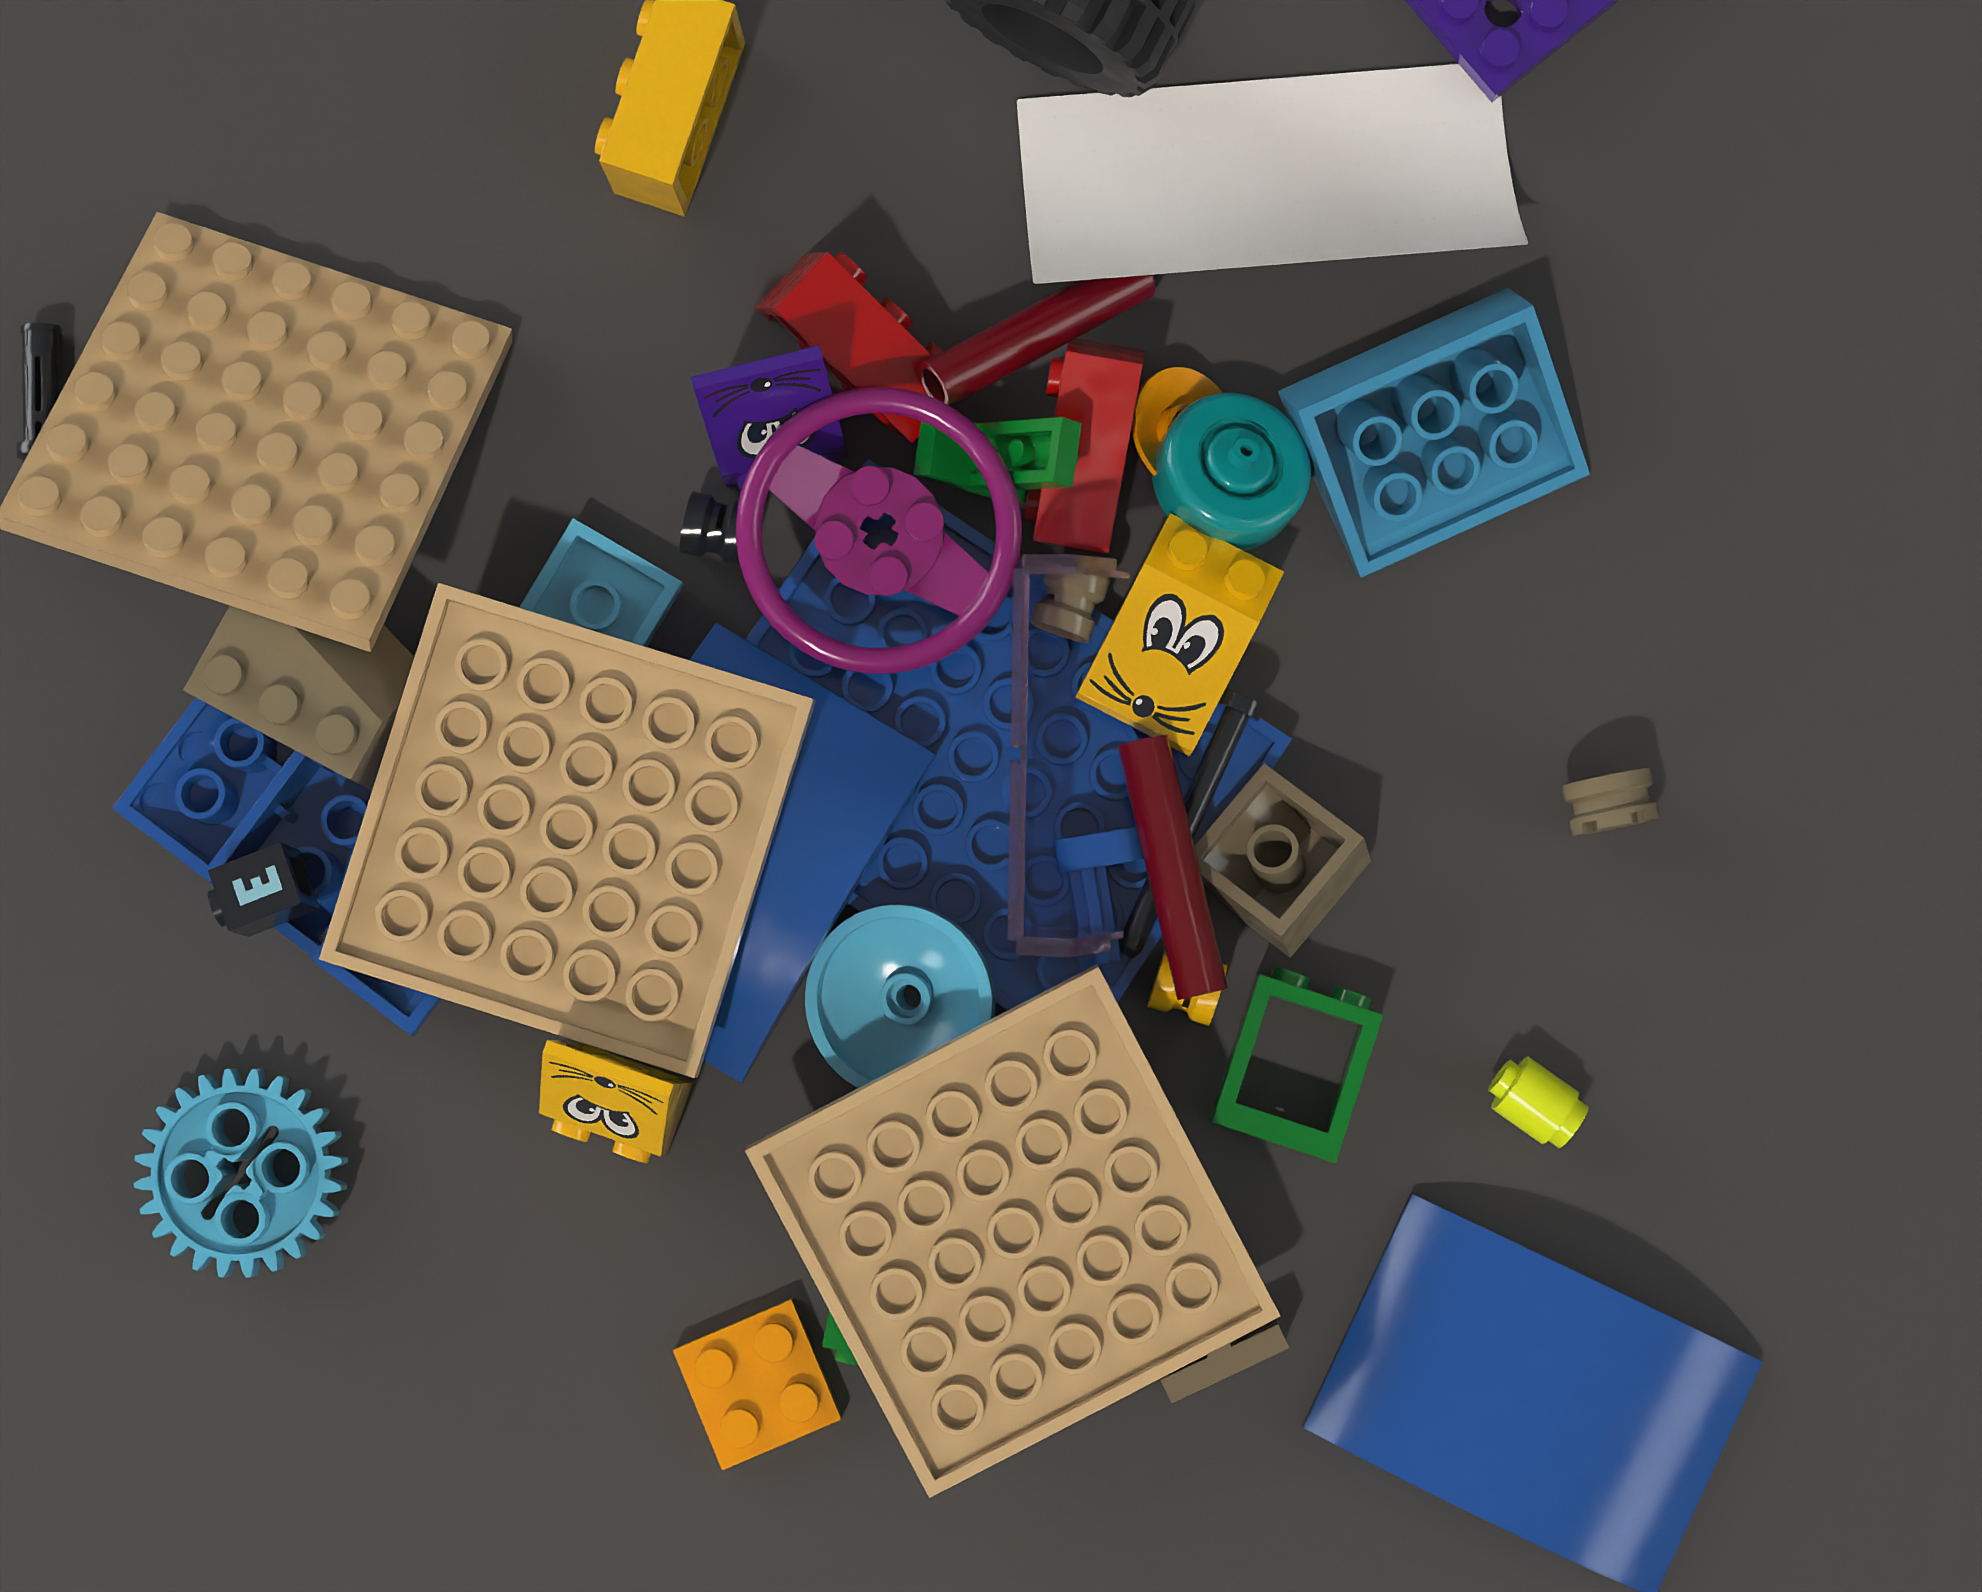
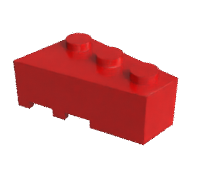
(1100, 390)

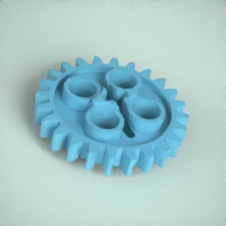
(199, 1135)

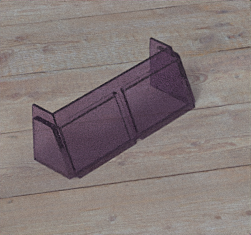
(1038, 940)

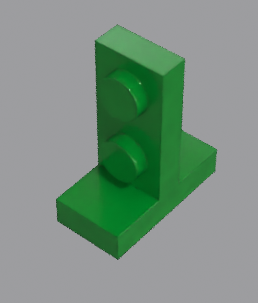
(1034, 450)

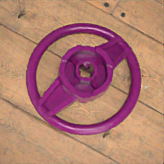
(839, 502)

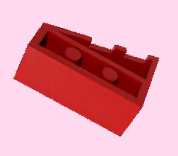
(858, 336)

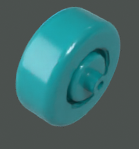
(1232, 469)

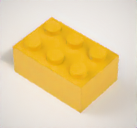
(670, 100)

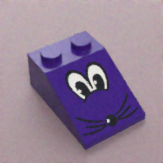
(754, 399)

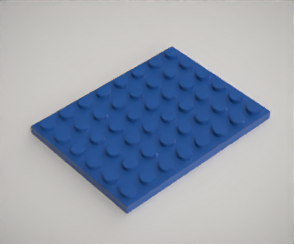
(954, 830)

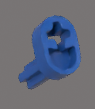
(1086, 862)

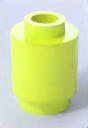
(1537, 1102)

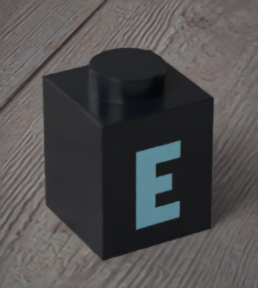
(261, 890)

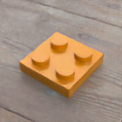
(757, 1384)

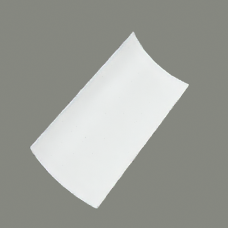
(1264, 173)

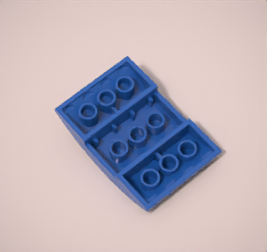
(231, 791)
(833, 823)
(1532, 1396)

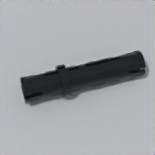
(40, 379)

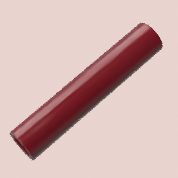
(1030, 335)
(1172, 867)

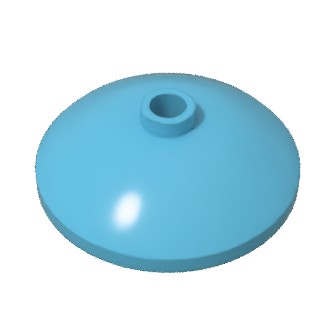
(860, 980)

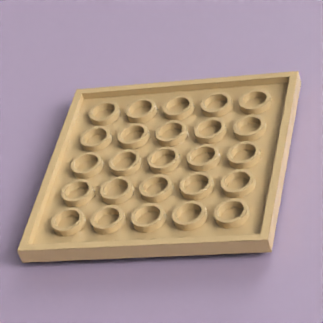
(258, 431)
(567, 830)
(1012, 1231)

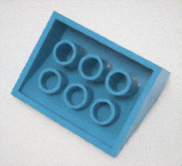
(1437, 430)

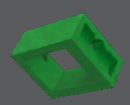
(1342, 1005)

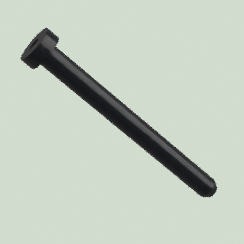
(1196, 801)

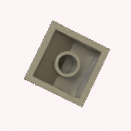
(1279, 859)

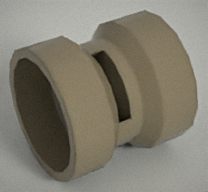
(1069, 607)

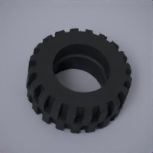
(1088, 42)

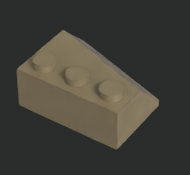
(306, 689)

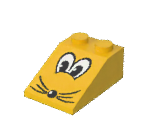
(1179, 634)
(610, 1097)

